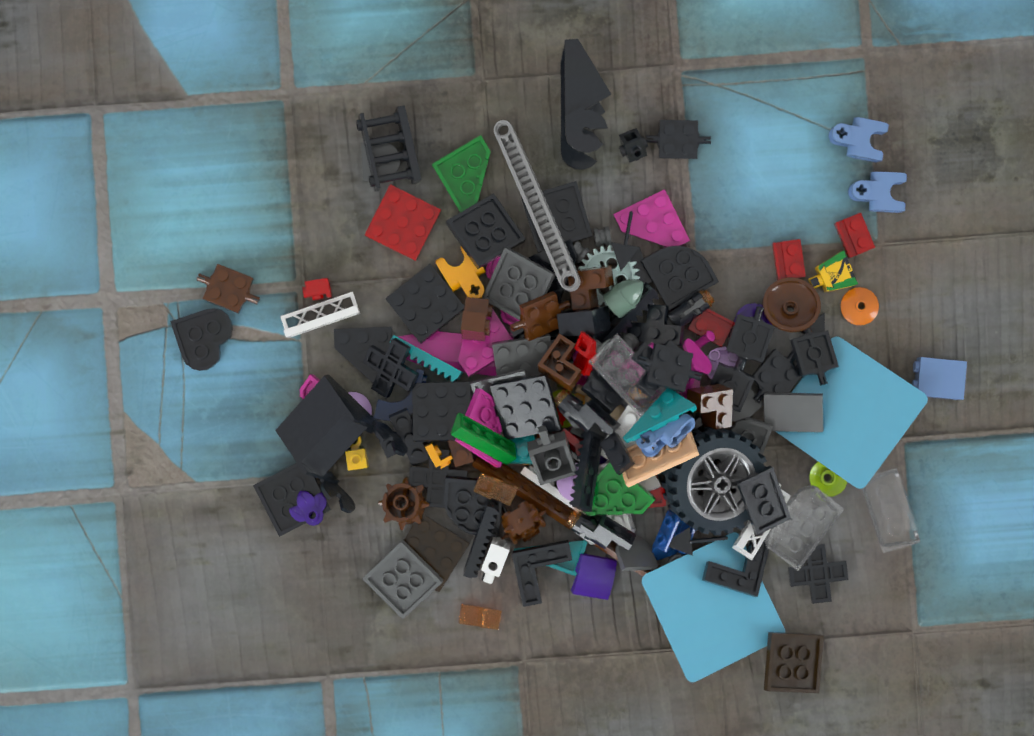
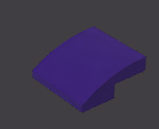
(594, 576)

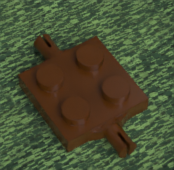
(228, 288)
(540, 316)

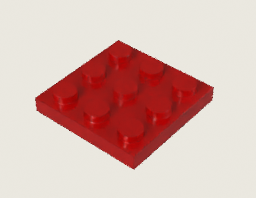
(403, 222)

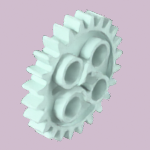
(594, 261)

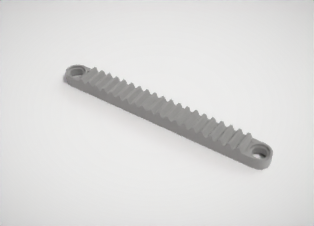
(537, 205)

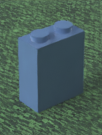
(940, 377)

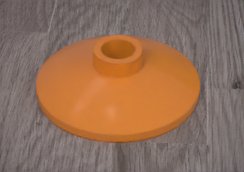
(850, 308)

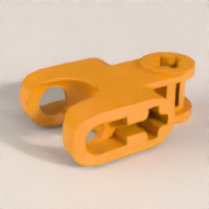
(462, 276)

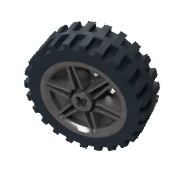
(683, 481)

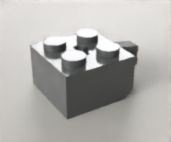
(551, 456)

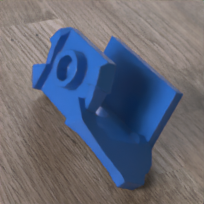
(670, 528)

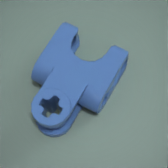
(857, 138)
(878, 191)
(668, 435)

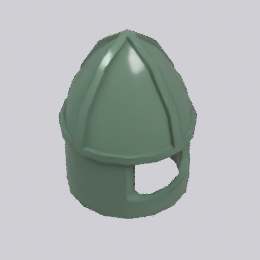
(624, 296)

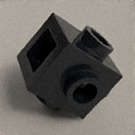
(633, 145)

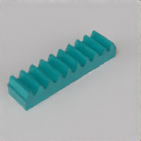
(435, 363)

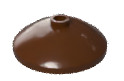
(792, 294)

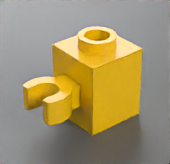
(356, 457)

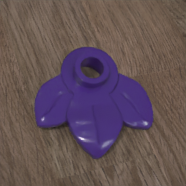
(306, 506)

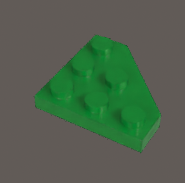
(464, 172)
(614, 496)

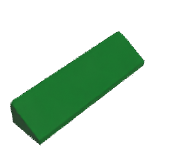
(484, 439)

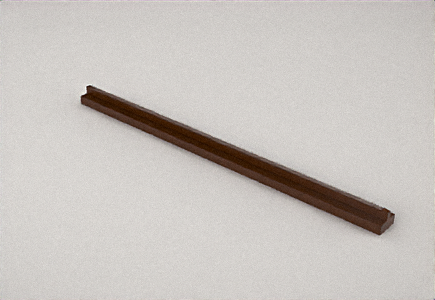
(539, 497)

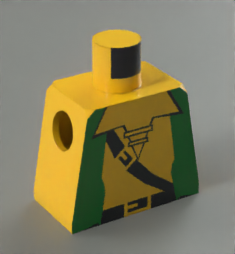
(834, 274)

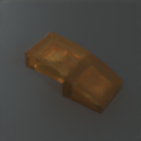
(496, 488)
(480, 616)

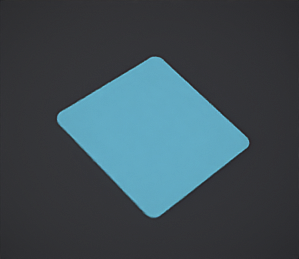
(862, 414)
(706, 621)

